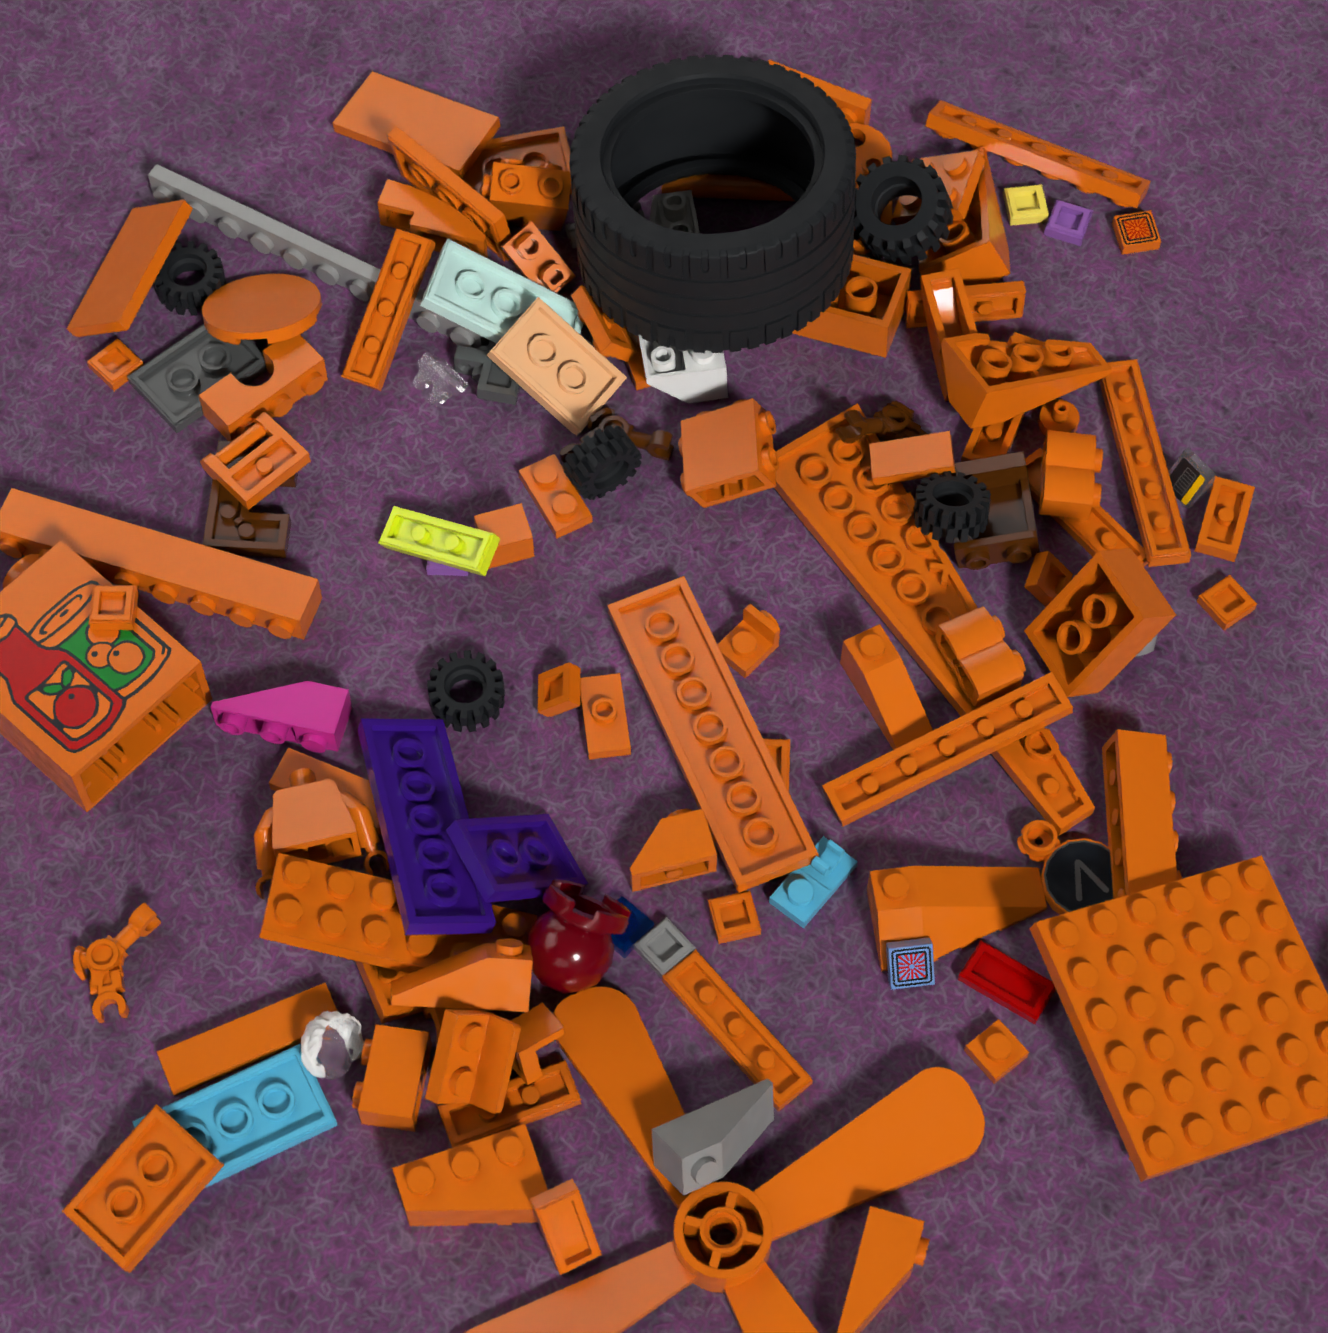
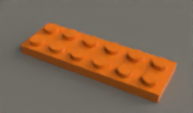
(360, 918)

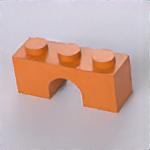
(295, 373)

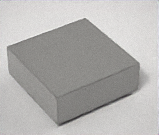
(663, 947)

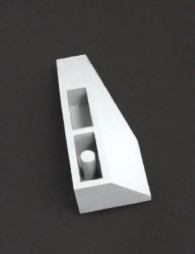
(677, 372)

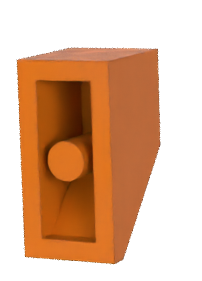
(675, 851)

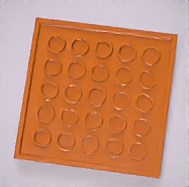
(1194, 1013)

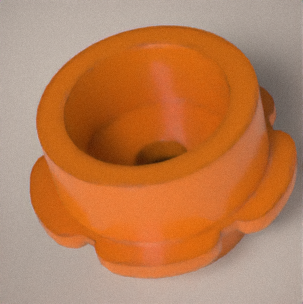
(1038, 830)

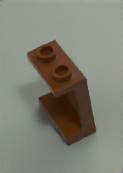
(1011, 518)

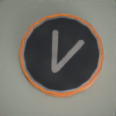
(1077, 875)

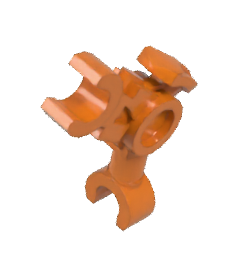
(106, 961)

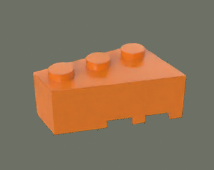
(473, 1182)

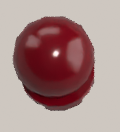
(574, 939)

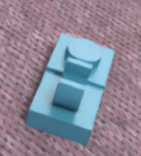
(810, 887)

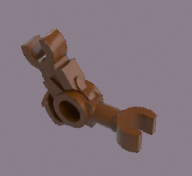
(890, 423)
(656, 443)

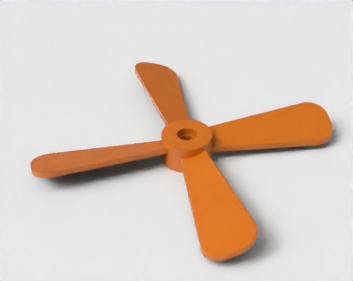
(897, 1141)

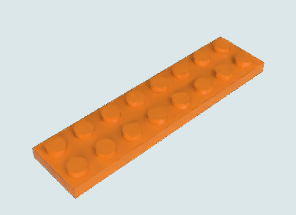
(712, 734)

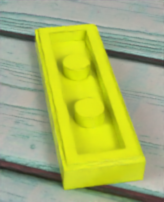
(439, 541)

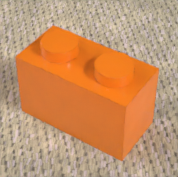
(393, 1077)

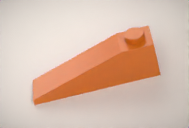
(978, 242)
(1004, 379)
(950, 904)

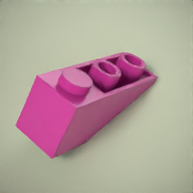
(294, 713)

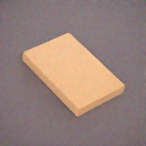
(556, 366)

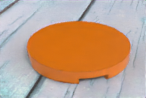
(262, 308)

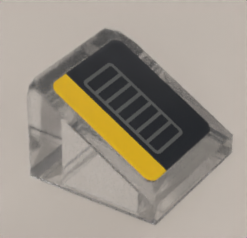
(1191, 479)

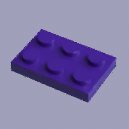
(513, 855)

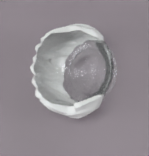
(331, 1044)

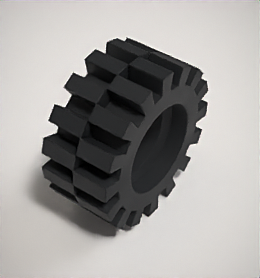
(186, 260)
(602, 462)
(951, 507)
(461, 669)

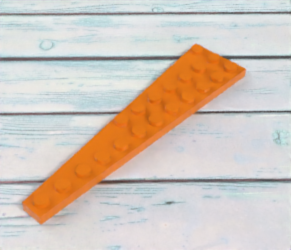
(909, 587)

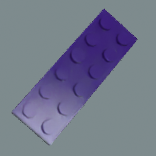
(415, 803)

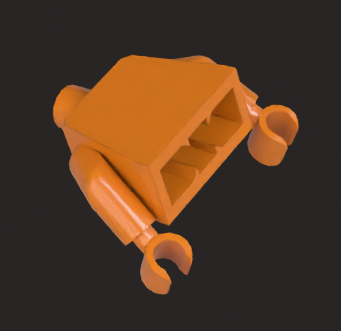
(314, 824)

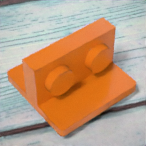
(473, 1059)

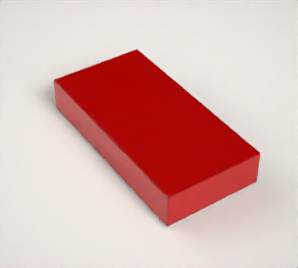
(1007, 982)

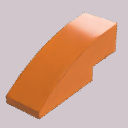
(427, 216)
(946, 313)

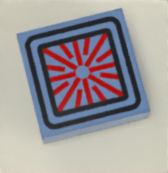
(910, 963)

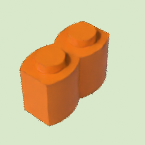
(1069, 475)
(980, 656)

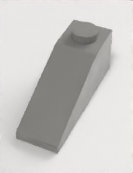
(712, 1138)

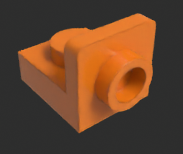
(750, 641)

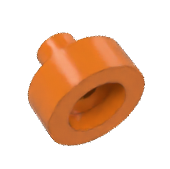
(1058, 416)

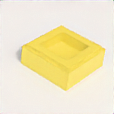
(1025, 205)

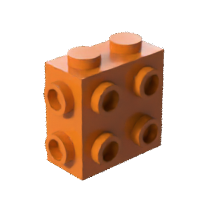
(529, 193)
(728, 453)

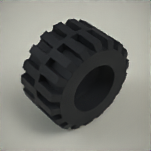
(918, 234)

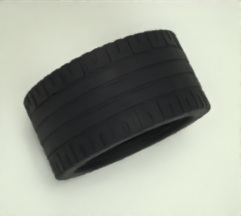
(704, 121)

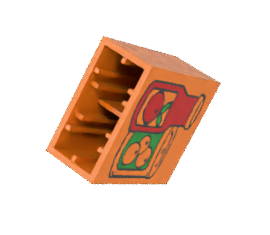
(80, 697)

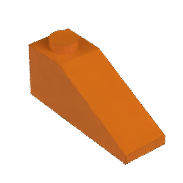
(884, 686)
(476, 979)
(882, 1266)

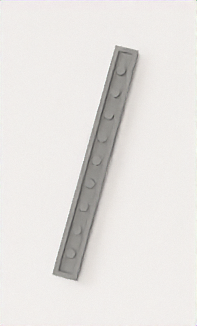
(294, 247)

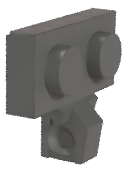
(493, 381)

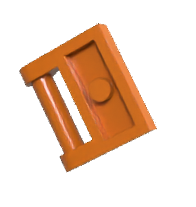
(263, 467)

